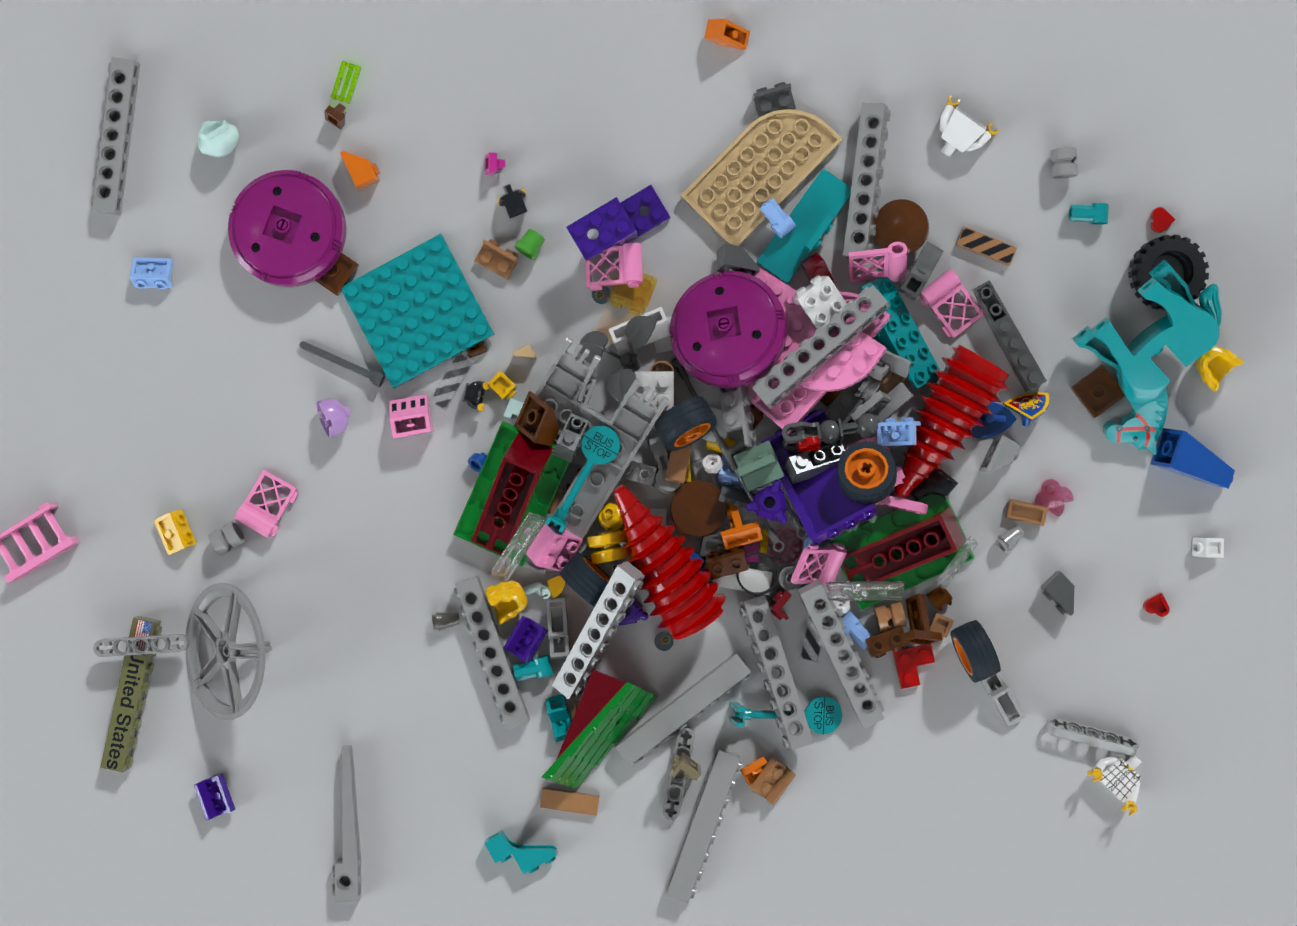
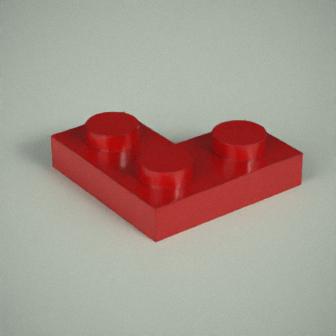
(906, 663)

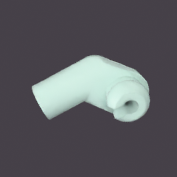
(539, 588)

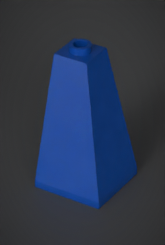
(1187, 456)

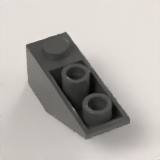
(920, 271)
(811, 463)

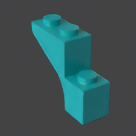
(526, 856)

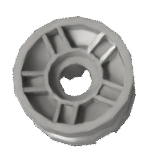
(867, 388)

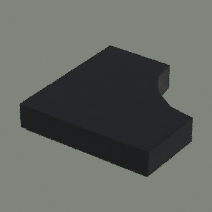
(938, 484)

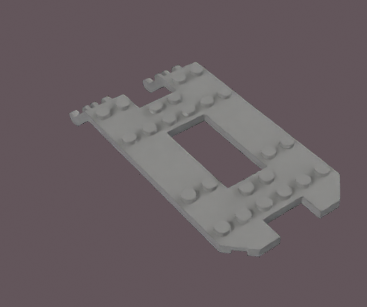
(631, 423)

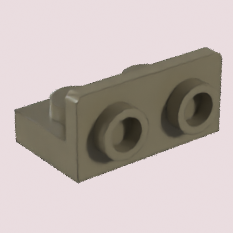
(690, 768)

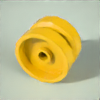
(609, 545)

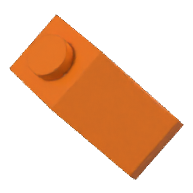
(726, 34)
(361, 170)

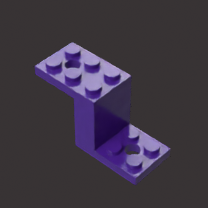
(618, 222)

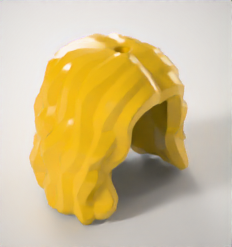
(1216, 365)
(507, 599)

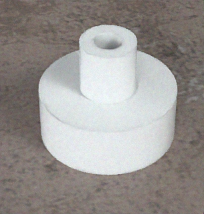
(712, 463)
(842, 607)

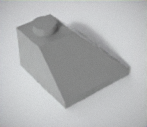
(1000, 453)

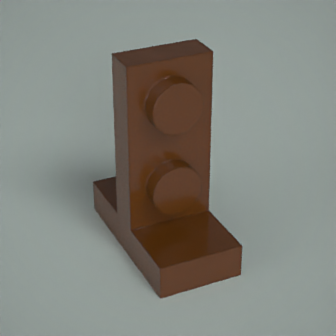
(919, 623)

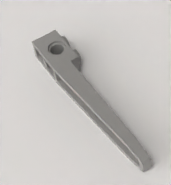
(351, 854)

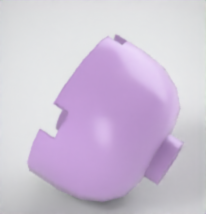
(333, 416)

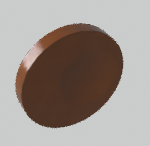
(901, 222)
(697, 508)

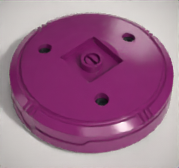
(287, 228)
(728, 329)

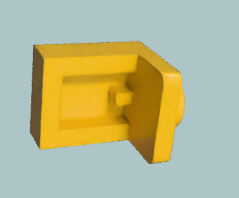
(503, 386)

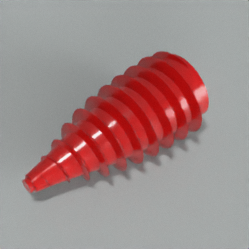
(950, 413)
(671, 577)

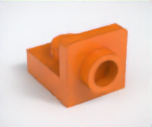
(753, 770)

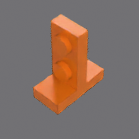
(739, 533)

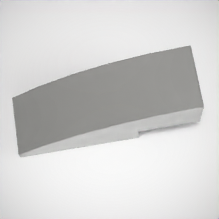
(558, 628)
(1003, 699)

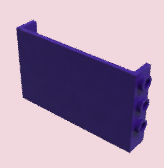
(820, 500)

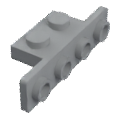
(891, 363)
(882, 406)
(737, 413)

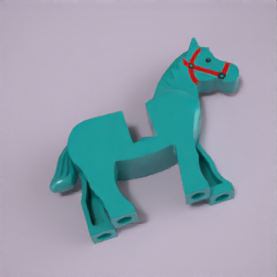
(1186, 330)

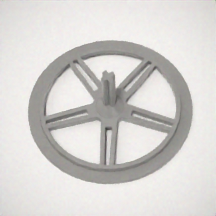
(225, 651)

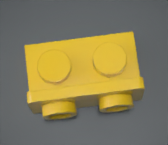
(175, 531)

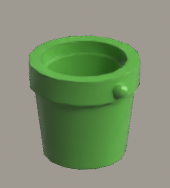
(530, 244)

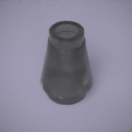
(445, 620)

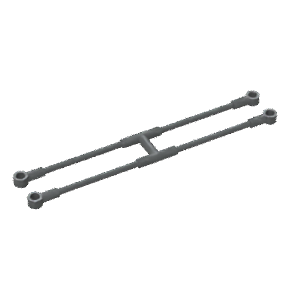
(728, 454)

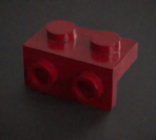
(780, 598)

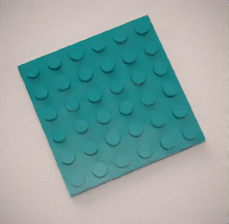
(417, 311)

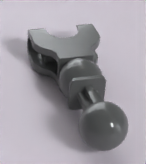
(829, 430)

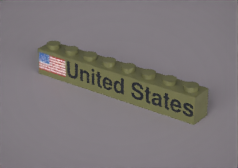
(130, 699)

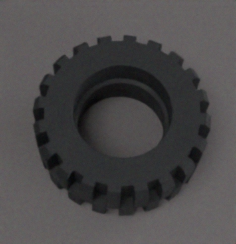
(1175, 246)

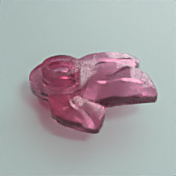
(1055, 499)

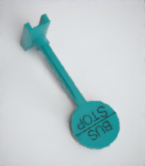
(599, 446)
(821, 713)

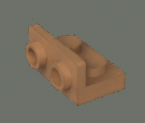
(496, 259)
(773, 781)

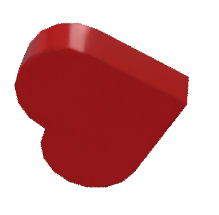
(1161, 220)
(809, 444)
(1157, 605)

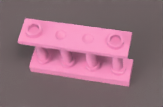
(48, 552)

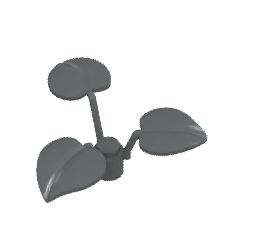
(639, 331)

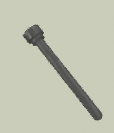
(377, 378)

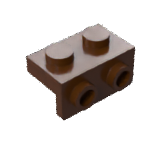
(726, 562)
(885, 642)

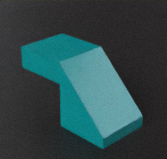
(559, 716)

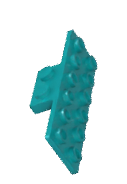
(812, 219)
(903, 337)

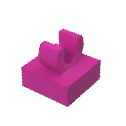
(493, 163)

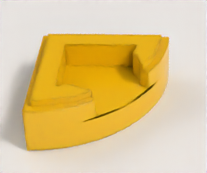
(763, 543)
(556, 585)

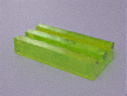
(353, 83)

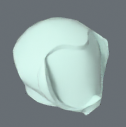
(217, 138)

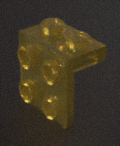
(633, 298)

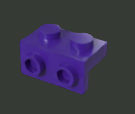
(525, 639)
(214, 796)

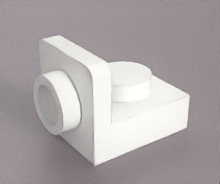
(1208, 547)

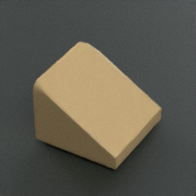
(525, 352)

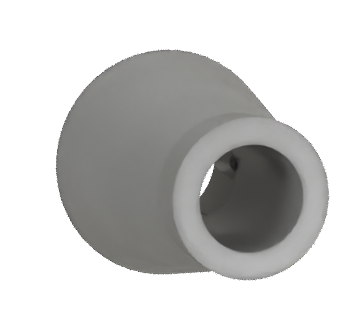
(1008, 539)

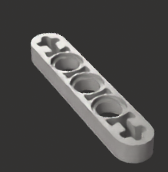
(132, 649)
(1084, 734)
(678, 782)

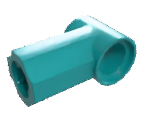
(1095, 213)
(538, 667)

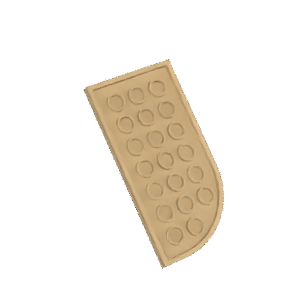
(757, 166)

